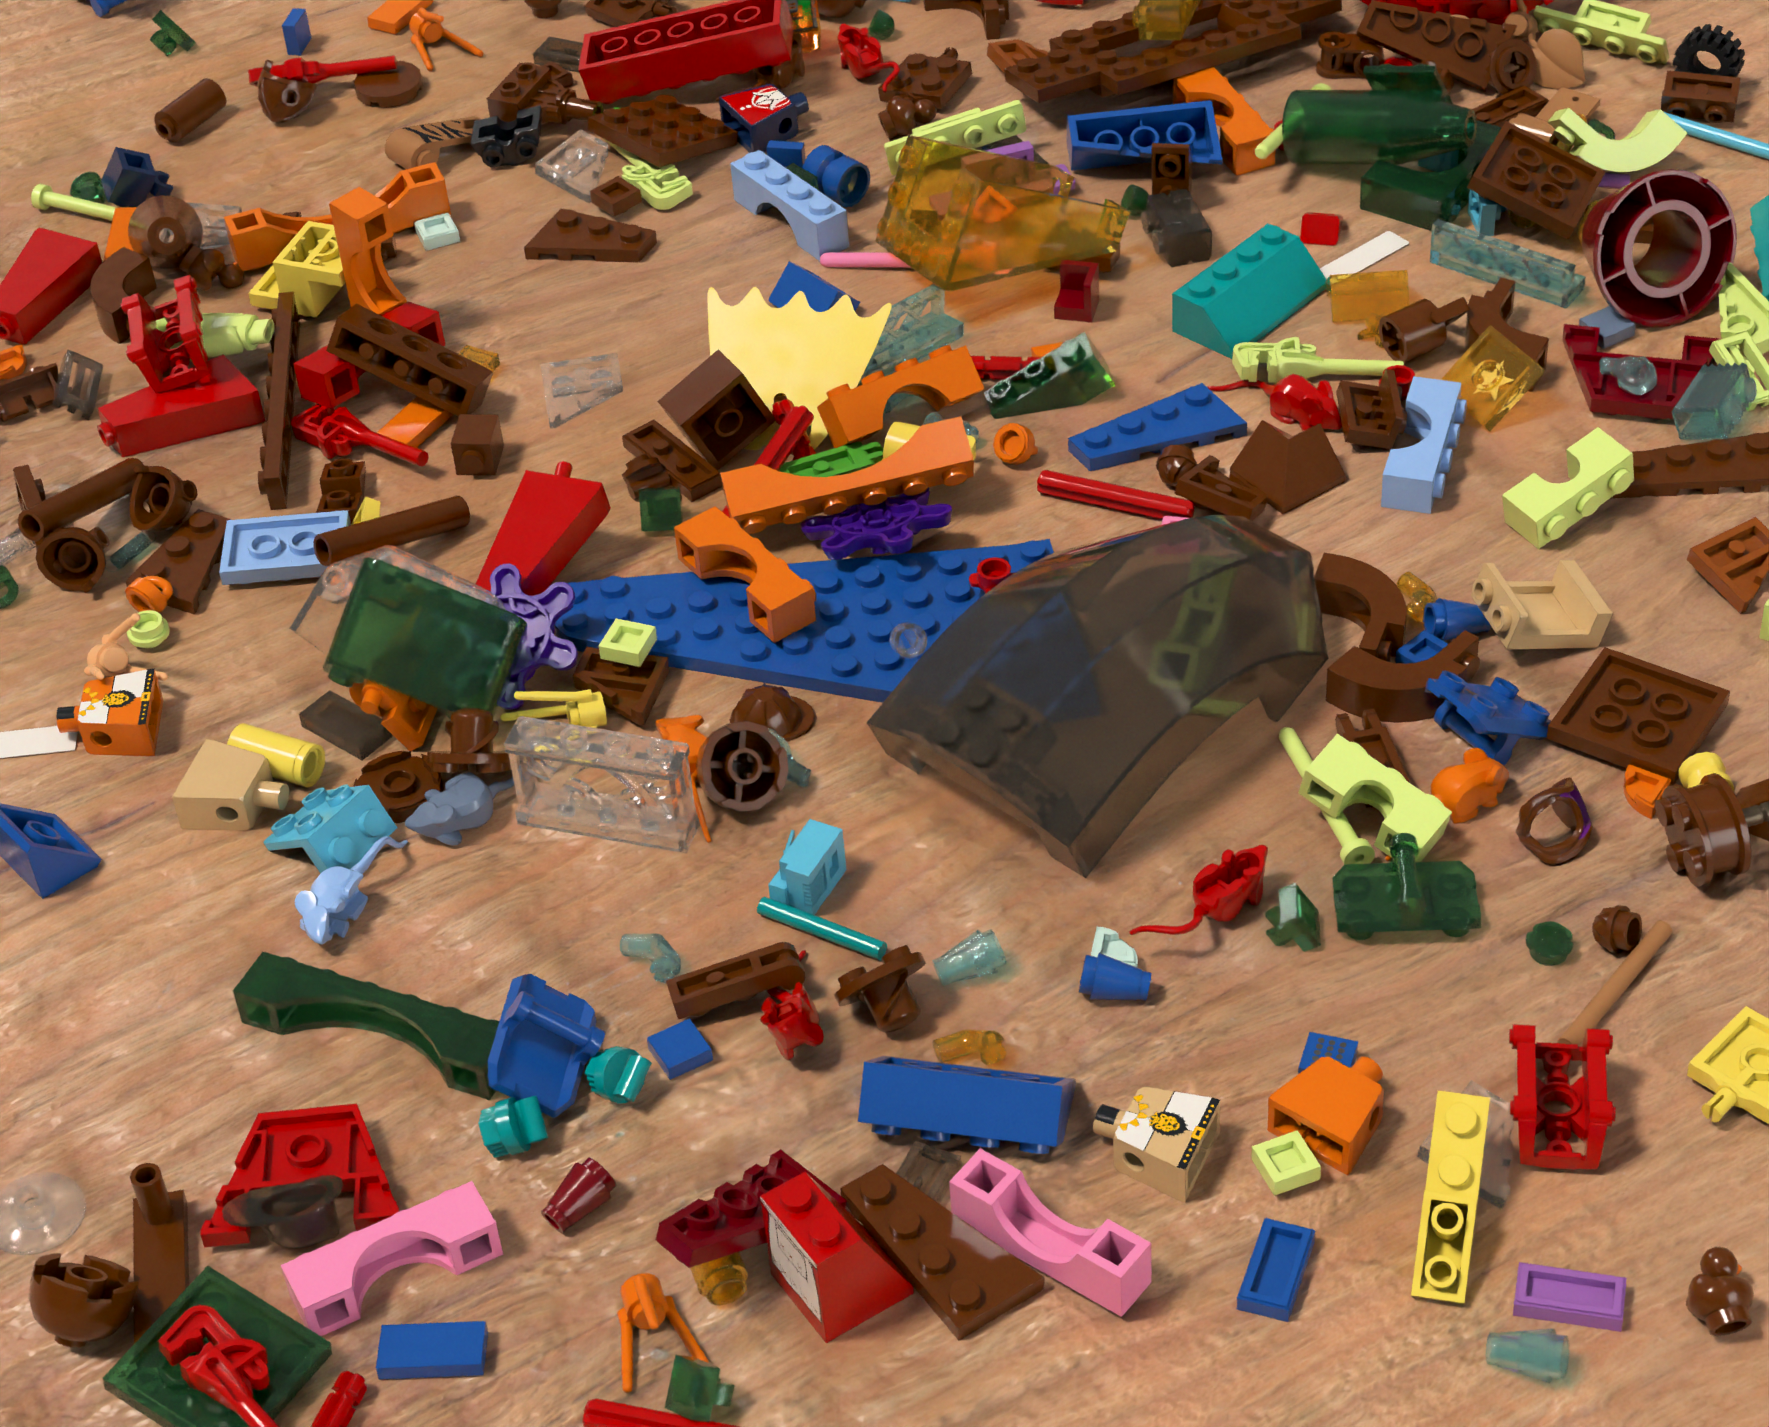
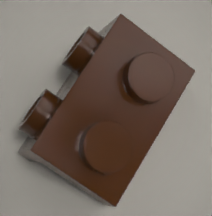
(1701, 96)
(1371, 412)

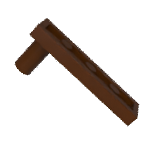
(158, 1245)

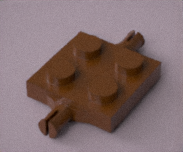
(627, 11)
(929, 78)

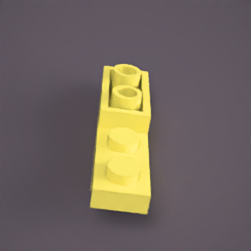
(1450, 1197)

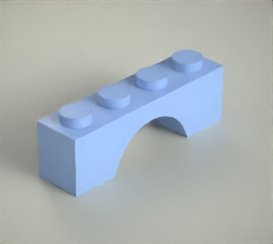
(815, 219)
(1415, 472)

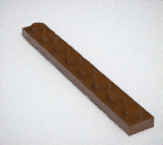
(280, 405)

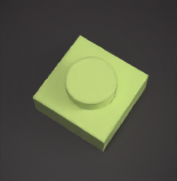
(627, 642)
(1286, 1162)

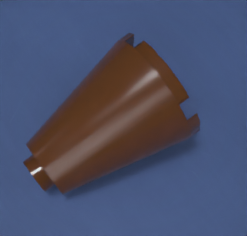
(163, 213)

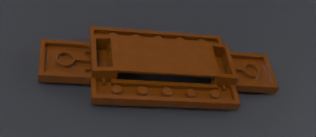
(1086, 60)

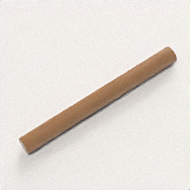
(1617, 983)

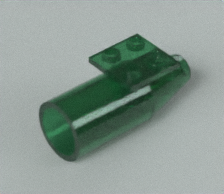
(1395, 122)

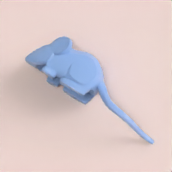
(337, 897)

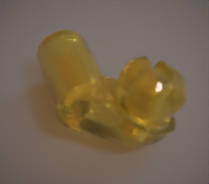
(1418, 592)
(968, 1042)

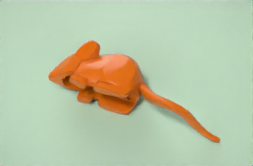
(685, 730)
(1469, 785)

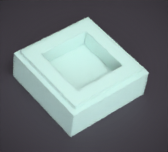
(437, 231)

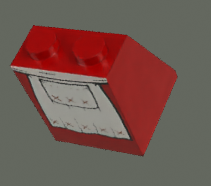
(827, 1259)

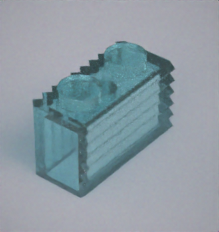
(1714, 402)

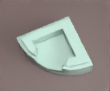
(1108, 943)

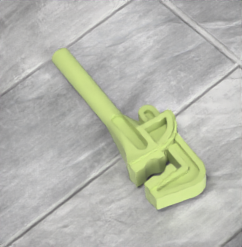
(658, 185)
(1295, 358)

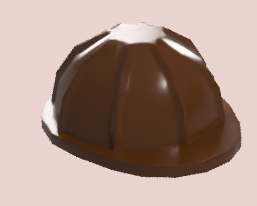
(775, 710)

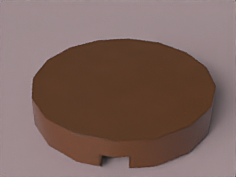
(389, 87)
(400, 782)

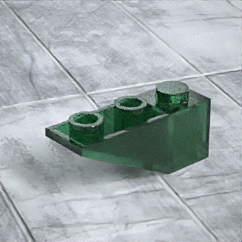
(1055, 381)

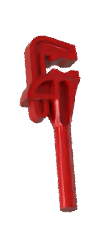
(312, 71)
(340, 430)
(224, 1367)

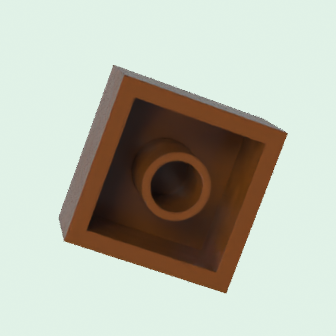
(717, 410)

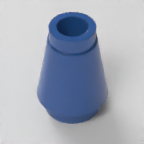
(1450, 618)
(1113, 980)

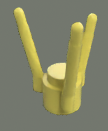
(581, 709)

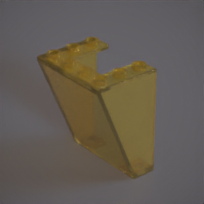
(988, 216)

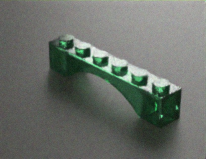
(297, 997)

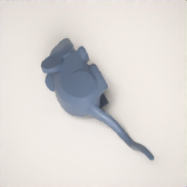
(462, 806)

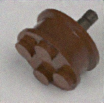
(1708, 828)

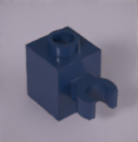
(132, 177)

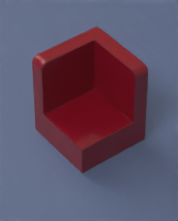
(1078, 291)

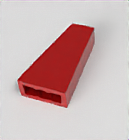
(44, 282)
(183, 414)
(545, 528)

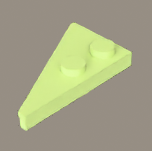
(1743, 309)

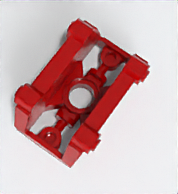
(152, 347)
(1586, 1097)

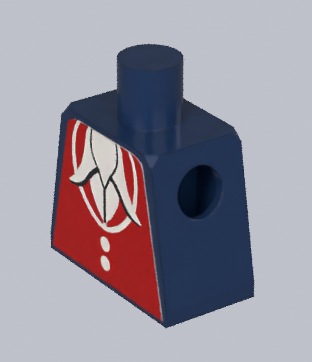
(762, 115)

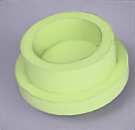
(149, 630)

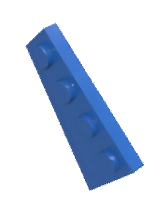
(1175, 420)

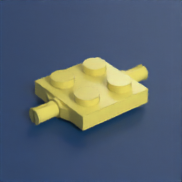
(1736, 1067)

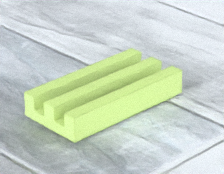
(1725, 352)

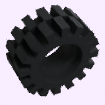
(1714, 43)

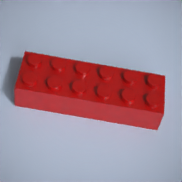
(685, 48)

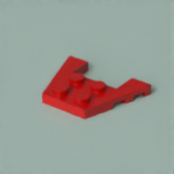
(299, 1147)

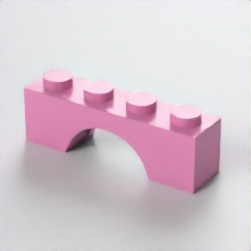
(443, 1231)
(1100, 1262)

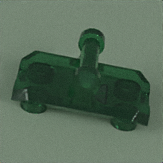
(1405, 895)

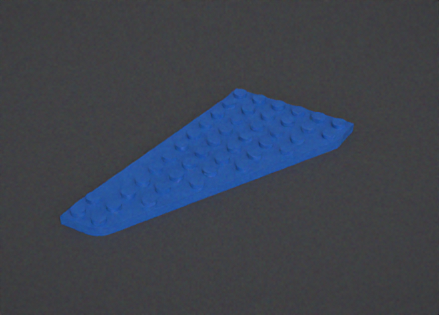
(841, 653)

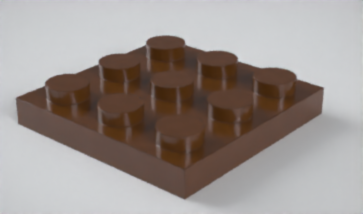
(662, 130)
(1536, 180)
(1638, 714)

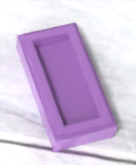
(1569, 1296)

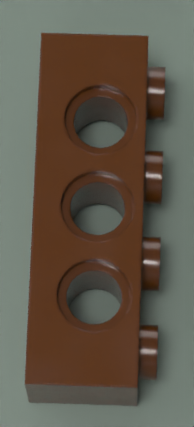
(409, 360)

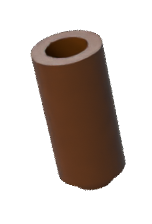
(190, 110)

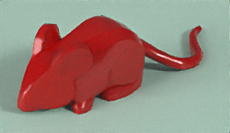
(863, 54)
(1297, 400)
(1222, 889)
(793, 1020)

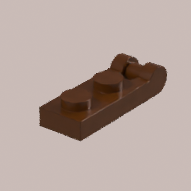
(736, 979)

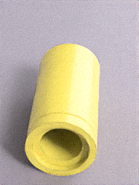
(287, 756)

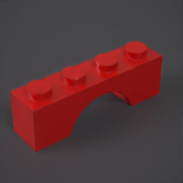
(332, 380)

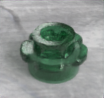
(1549, 943)

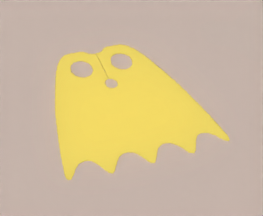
(794, 350)

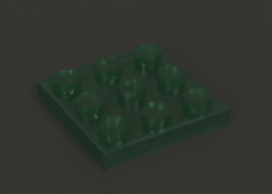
(157, 1388)

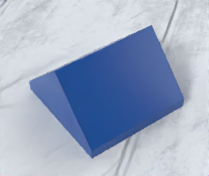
(43, 849)

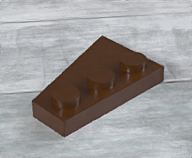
(582, 234)
(187, 559)

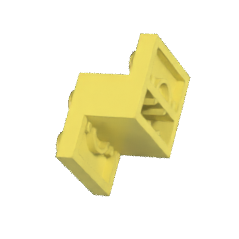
(305, 266)

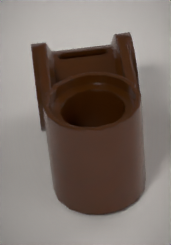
(1346, 55)

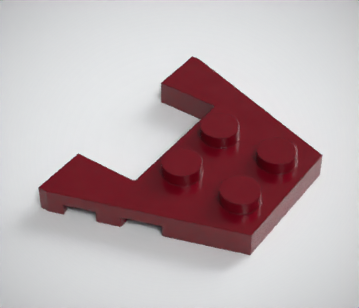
(1602, 390)

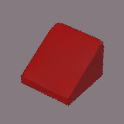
(1321, 228)

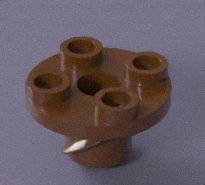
(471, 743)
(885, 989)

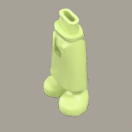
(230, 332)

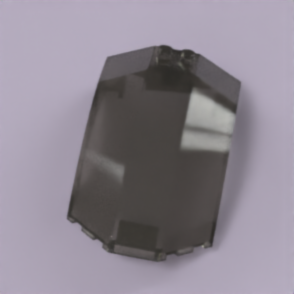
(1106, 672)

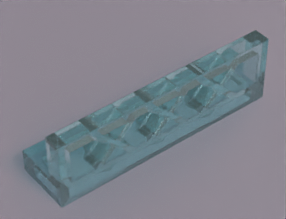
(1493, 258)
(917, 334)

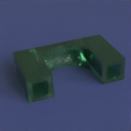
(1424, 196)

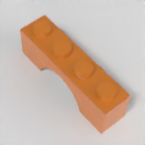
(1239, 124)
(360, 228)
(941, 381)
(719, 547)

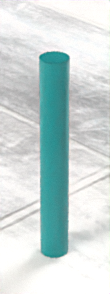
(822, 928)

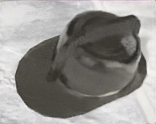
(290, 1213)

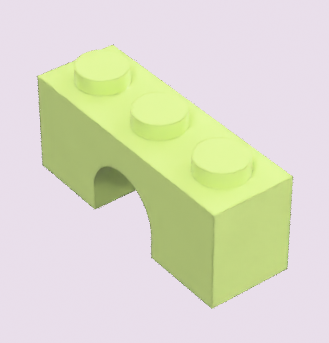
(1545, 510)
(1348, 776)

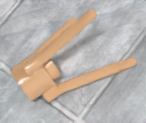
(111, 658)

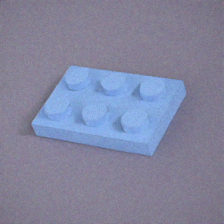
(275, 547)

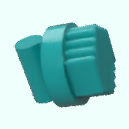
(617, 1074)
(512, 1126)

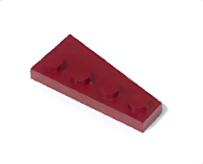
(732, 1217)

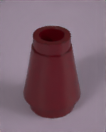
(579, 1194)

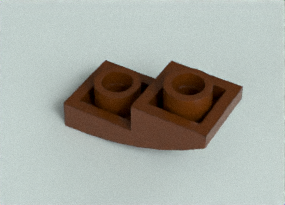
(342, 487)

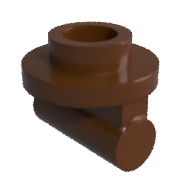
(644, 473)

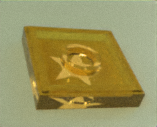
(1493, 377)

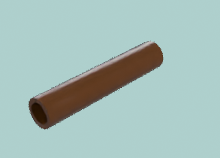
(78, 500)
(392, 530)

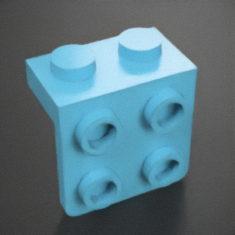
(334, 826)

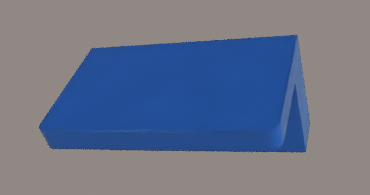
(818, 292)

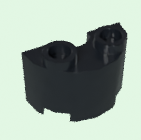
(508, 142)

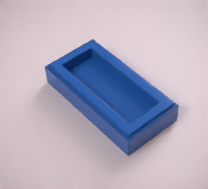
(1276, 1269)
(432, 1350)

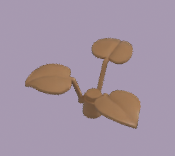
(1556, 53)

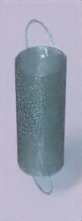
(130, 550)

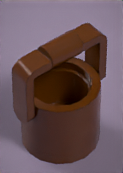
(1418, 328)

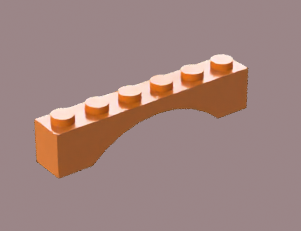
(262, 235)
(931, 457)

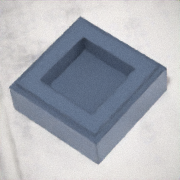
(1612, 326)

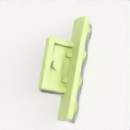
(1607, 27)
(966, 129)

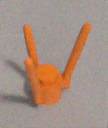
(428, 29)
(647, 1308)

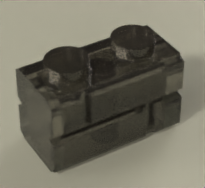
(1177, 228)

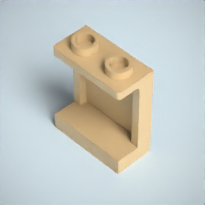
(1543, 613)

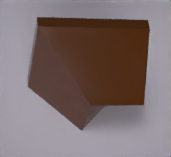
(1289, 466)

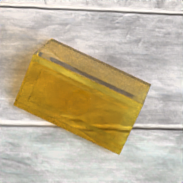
(1367, 294)

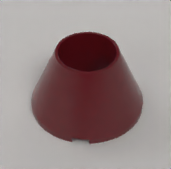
(1687, 253)

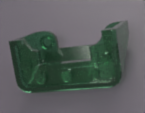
(424, 640)

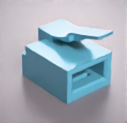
(809, 867)

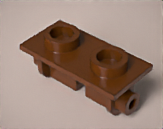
(36, 384)

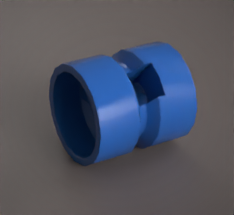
(838, 175)

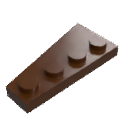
(942, 1256)

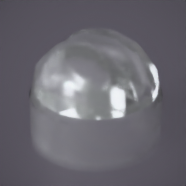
(915, 636)

